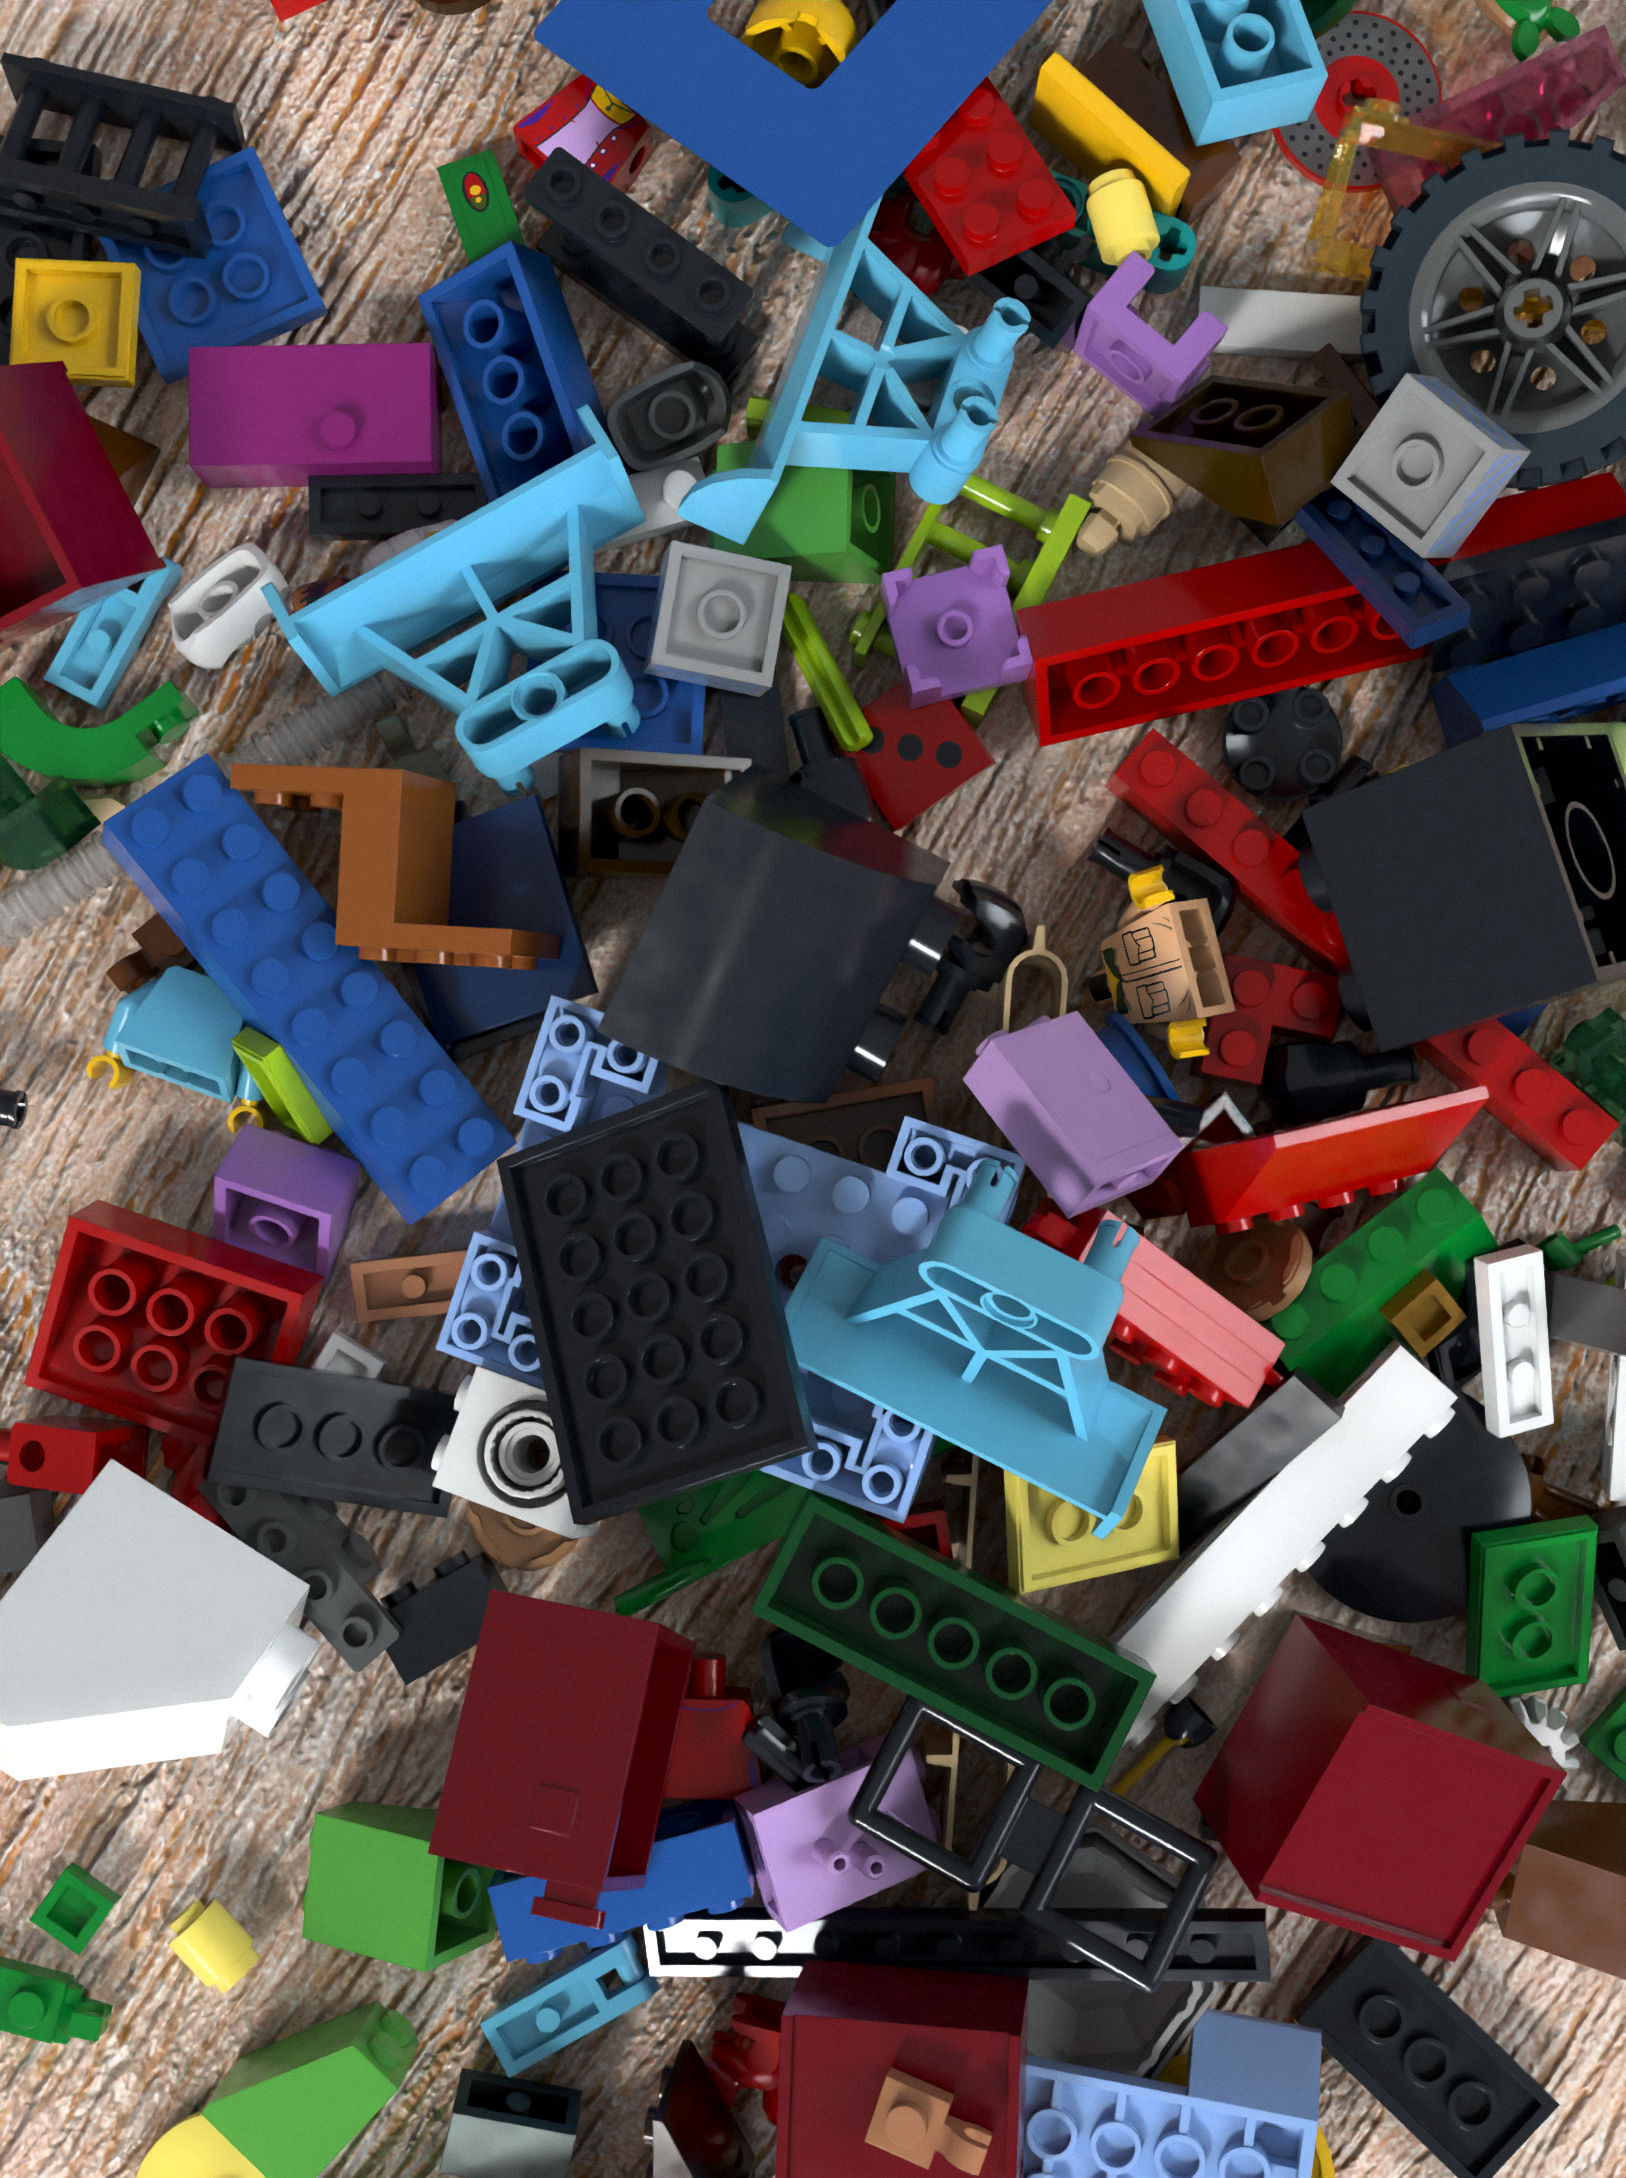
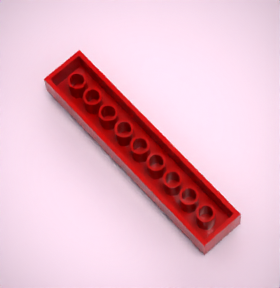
(1244, 625)

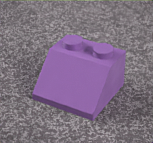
(285, 1199)

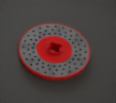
(1371, 60)

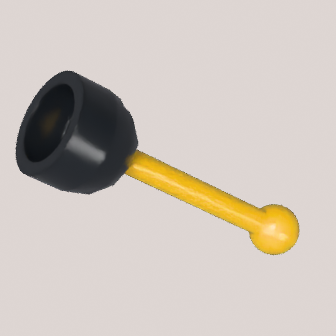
(1184, 1727)

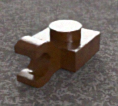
(159, 951)

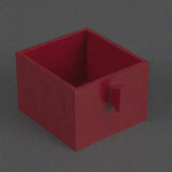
(62, 509)
(564, 1750)
(1375, 1790)
(936, 2025)

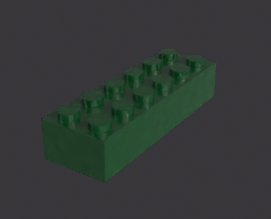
(953, 1639)

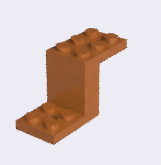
(393, 864)

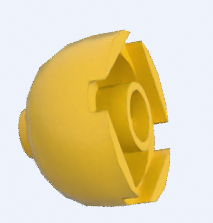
(802, 37)

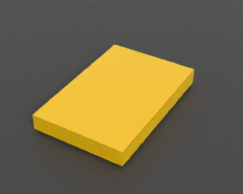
(1101, 135)

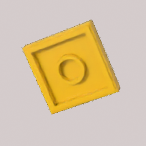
(77, 316)

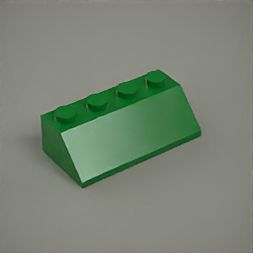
(1336, 1321)

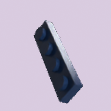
(1384, 569)

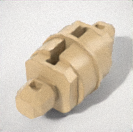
(1127, 501)

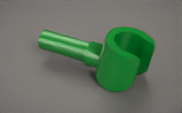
(1563, 1254)

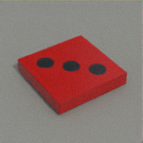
(917, 755)

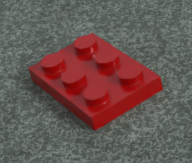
(987, 184)

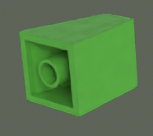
(820, 521)
(386, 1896)
(312, 2091)

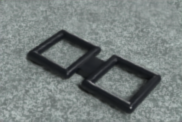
(1039, 1844)

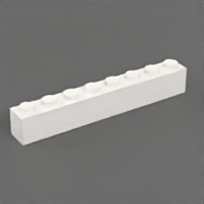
(1281, 1527)

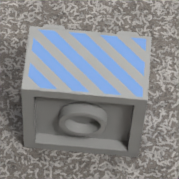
(1429, 466)
(717, 619)

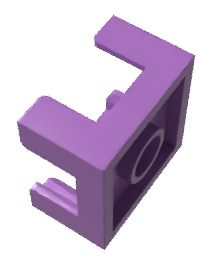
(1135, 354)
(955, 629)

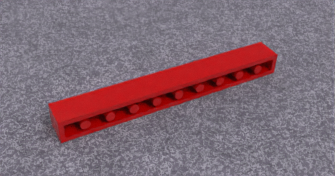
(1223, 833)

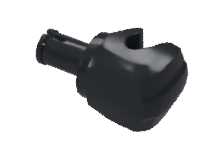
(823, 770)
(1182, 873)
(978, 964)
(1328, 1079)
(806, 1698)

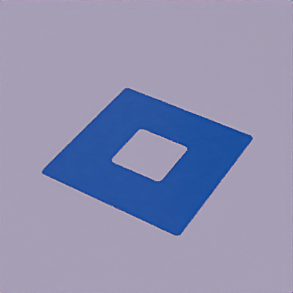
(798, 149)

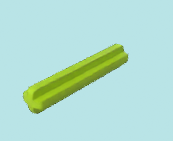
(824, 676)

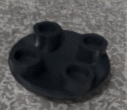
(1282, 743)

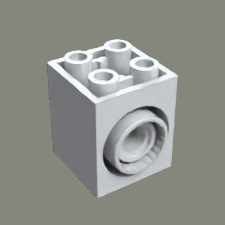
(495, 1453)

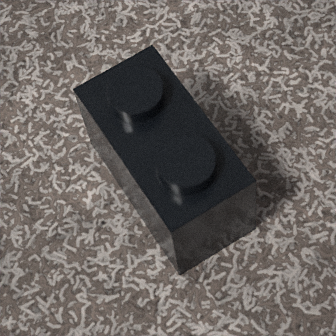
(441, 1615)

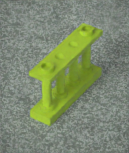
(1026, 579)

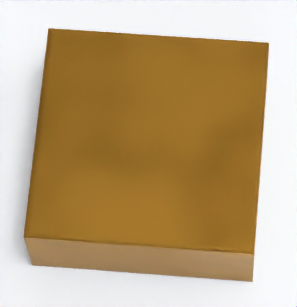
(1422, 1313)

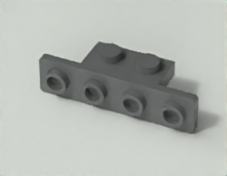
(320, 1550)

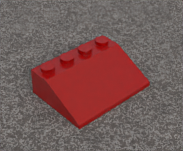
(1321, 1161)
(151, 1317)

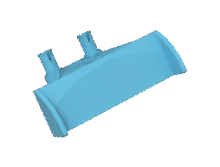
(934, 451)
(467, 573)
(989, 1347)

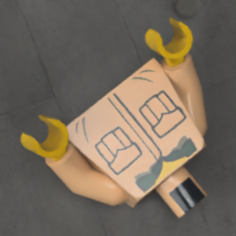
(1164, 966)

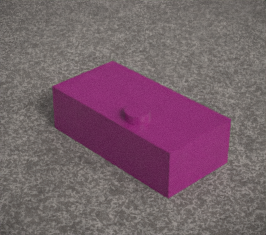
(313, 411)

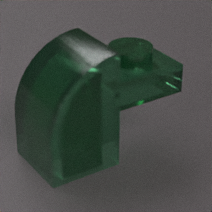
(39, 824)
(1596, 1064)

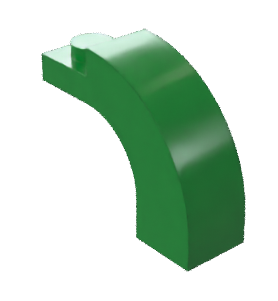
(91, 756)

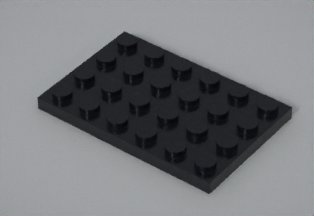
(654, 1304)

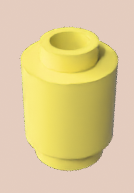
(1121, 217)
(213, 1944)

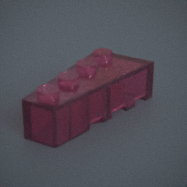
(1530, 98)

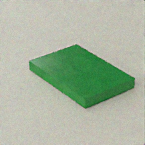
(1531, 1605)

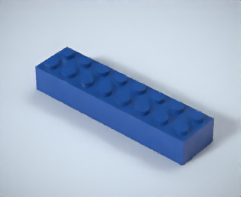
(276, 959)

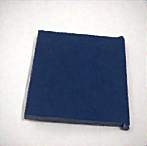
(505, 879)

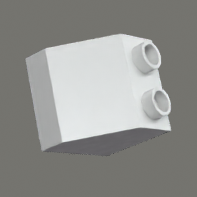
(143, 1637)

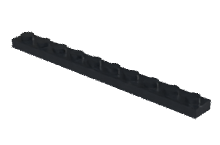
(990, 1941)

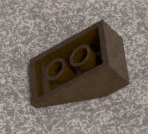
(1253, 444)
(632, 809)

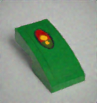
(479, 204)

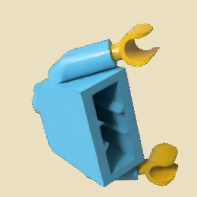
(183, 1035)

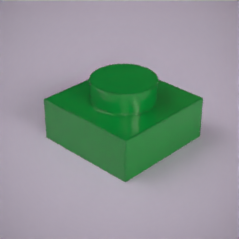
(75, 1908)

